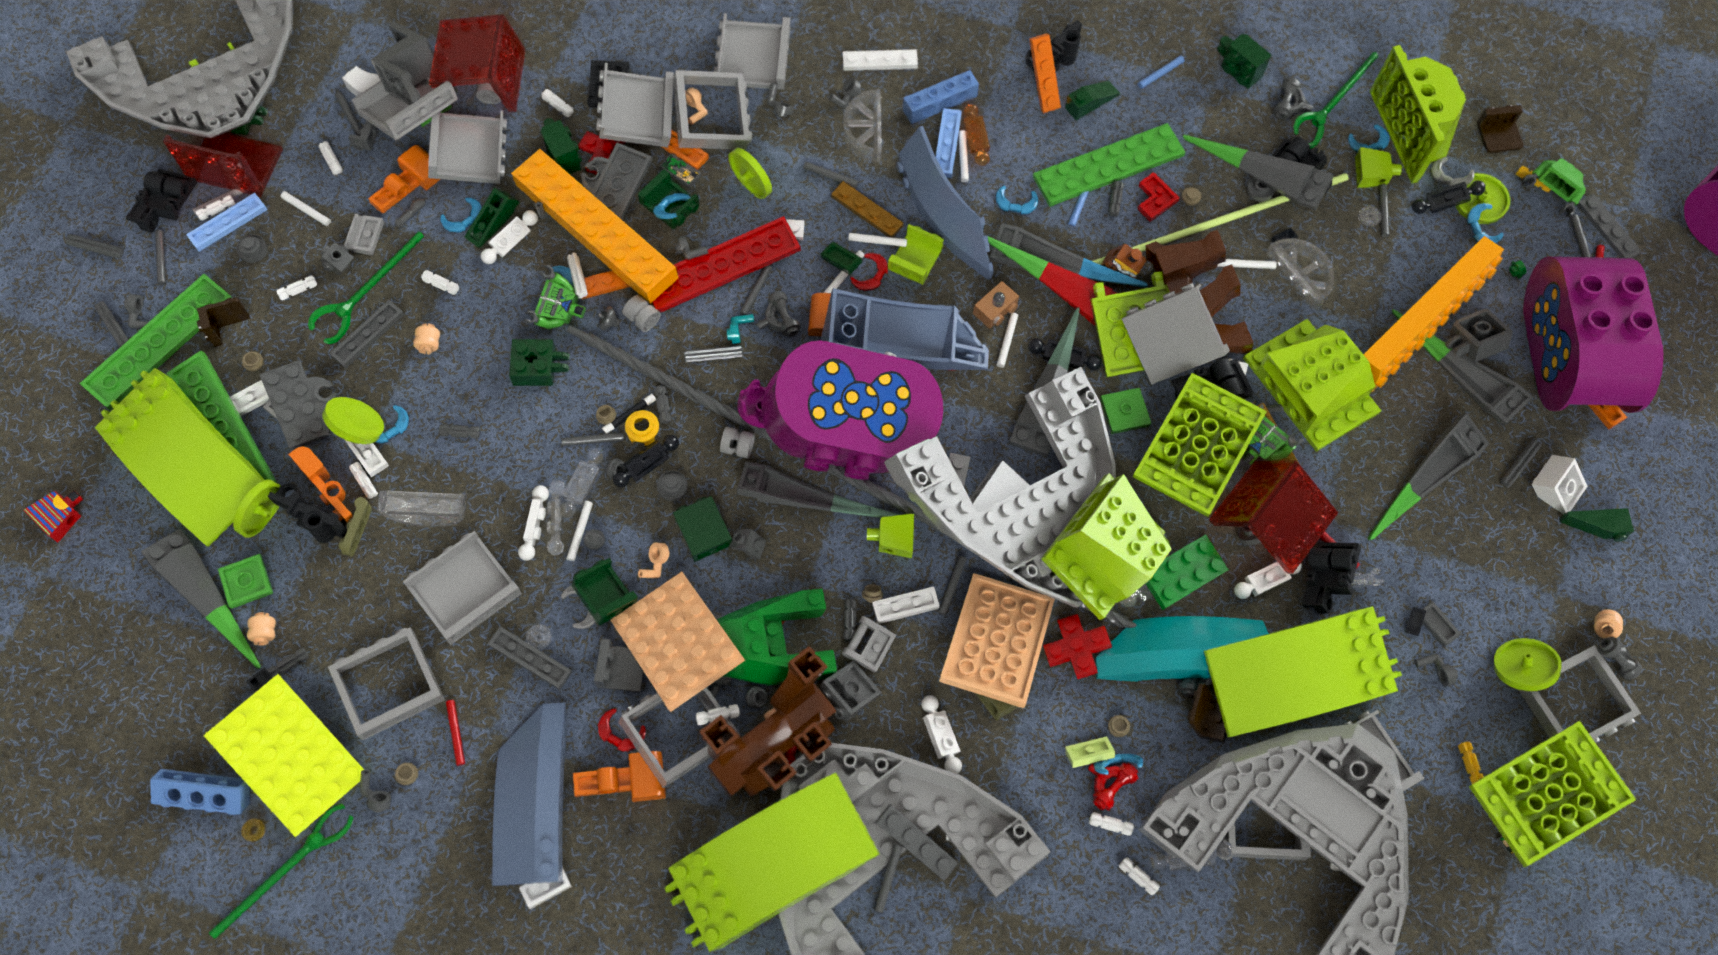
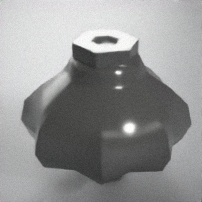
(608, 319)

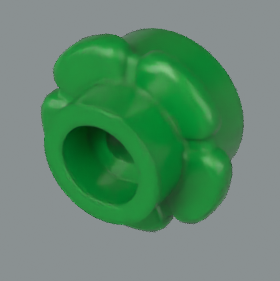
(1517, 269)

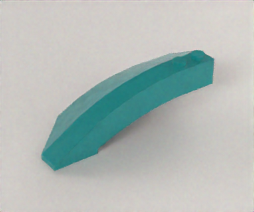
(1171, 647)

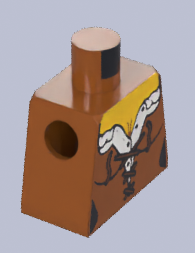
(1125, 260)

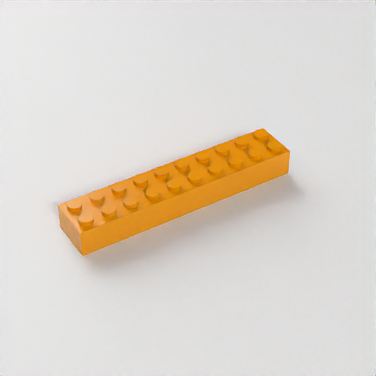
(595, 226)
(1433, 310)

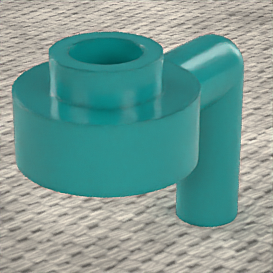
(733, 332)

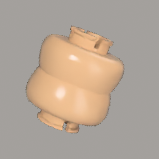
(426, 338)
(1608, 624)
(261, 628)

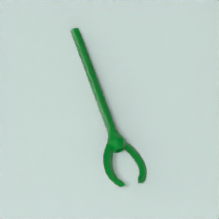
(1319, 118)
(345, 308)
(314, 841)

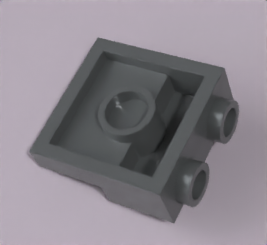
(849, 691)

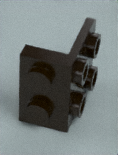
(1500, 129)
(220, 315)
(1206, 715)

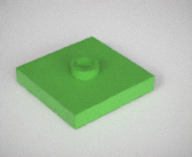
(1125, 410)
(245, 581)

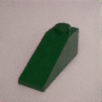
(1090, 98)
(491, 217)
(1605, 523)

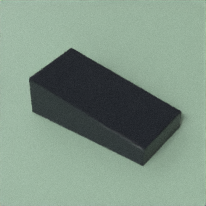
(1289, 233)
(1415, 621)

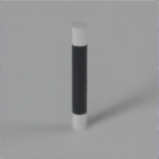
(623, 417)

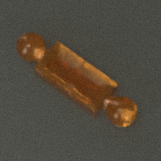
(976, 134)

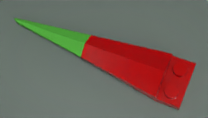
(1068, 285)

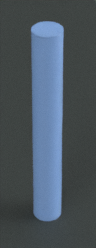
(1157, 74)
(1077, 209)

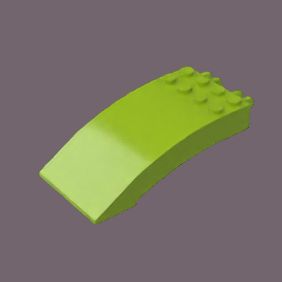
(178, 455)
(1301, 671)
(771, 862)

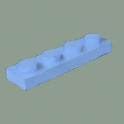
(948, 140)
(226, 222)

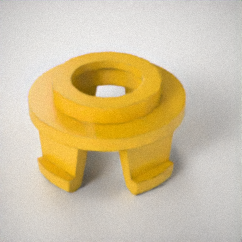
(646, 436)

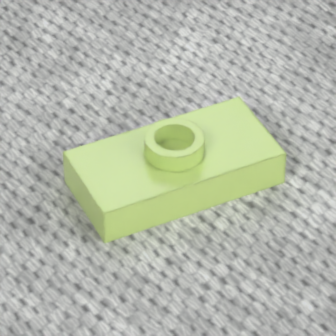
(1090, 752)

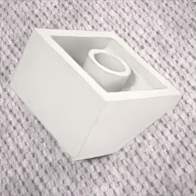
(1560, 483)

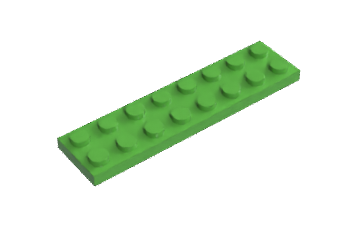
(1108, 164)
(152, 343)
(205, 390)

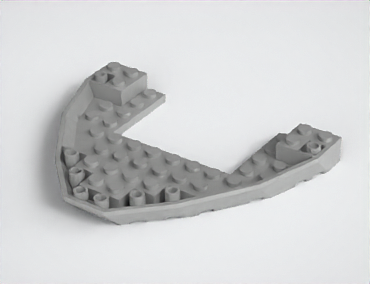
(203, 98)
(1026, 524)
(1330, 790)
(983, 830)

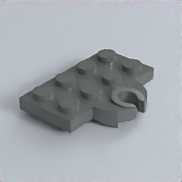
(617, 177)
(297, 403)

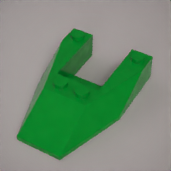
(760, 636)

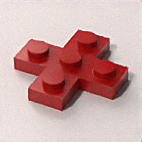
(597, 146)
(1077, 646)

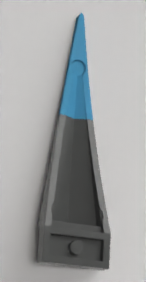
(1056, 255)

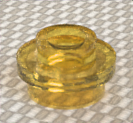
(246, 828)

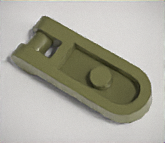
(355, 527)

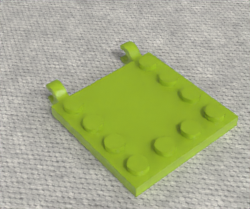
(1115, 343)

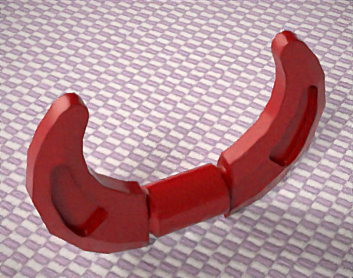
(871, 284)
(606, 733)

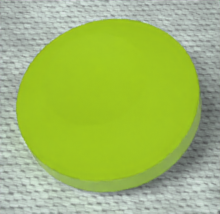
(750, 173)
(1495, 195)
(353, 420)
(256, 509)
(1527, 664)

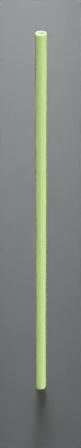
(1223, 219)

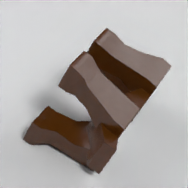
(1186, 261)
(759, 756)

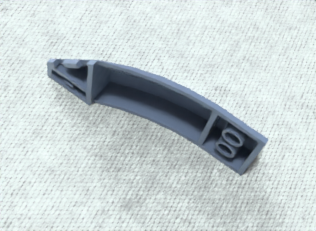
(942, 205)
(530, 801)

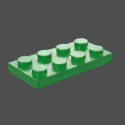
(1186, 572)

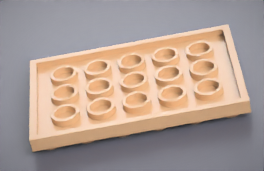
(997, 640)
(677, 641)

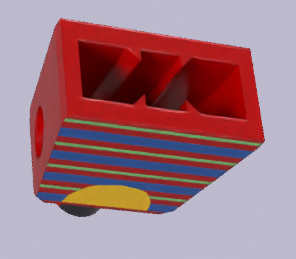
(55, 514)

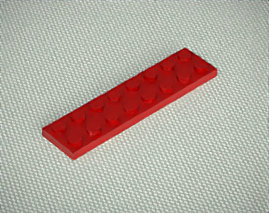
(729, 262)

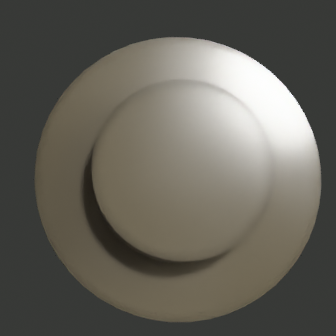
(1191, 196)
(252, 361)
(605, 414)
(872, 593)
(1119, 726)
(406, 773)

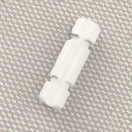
(557, 103)
(330, 158)
(215, 207)
(440, 282)
(296, 287)
(363, 480)
(732, 712)
(1111, 823)
(1139, 876)

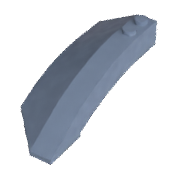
(911, 331)

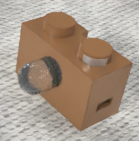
(995, 305)

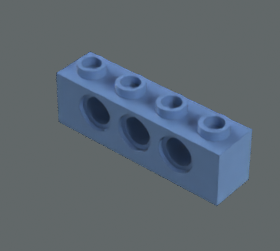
(940, 96)
(184, 790)

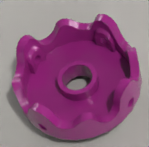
(749, 403)

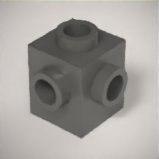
(341, 260)

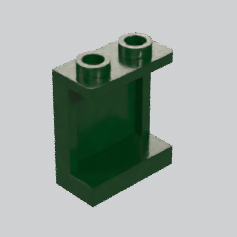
(661, 187)
(702, 528)
(602, 591)

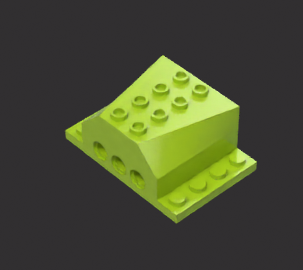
(1418, 107)
(1317, 380)
(1199, 444)
(1108, 547)
(1551, 793)

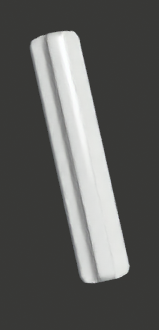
(577, 275)

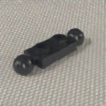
(1449, 197)
(1077, 358)
(645, 461)

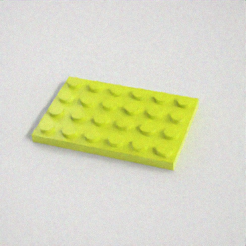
(286, 755)

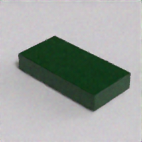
(841, 258)

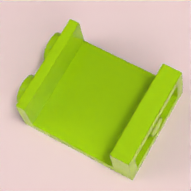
(919, 255)

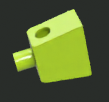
(1374, 167)
(894, 535)

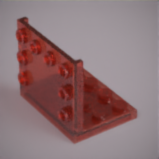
(478, 53)
(227, 162)
(1279, 508)

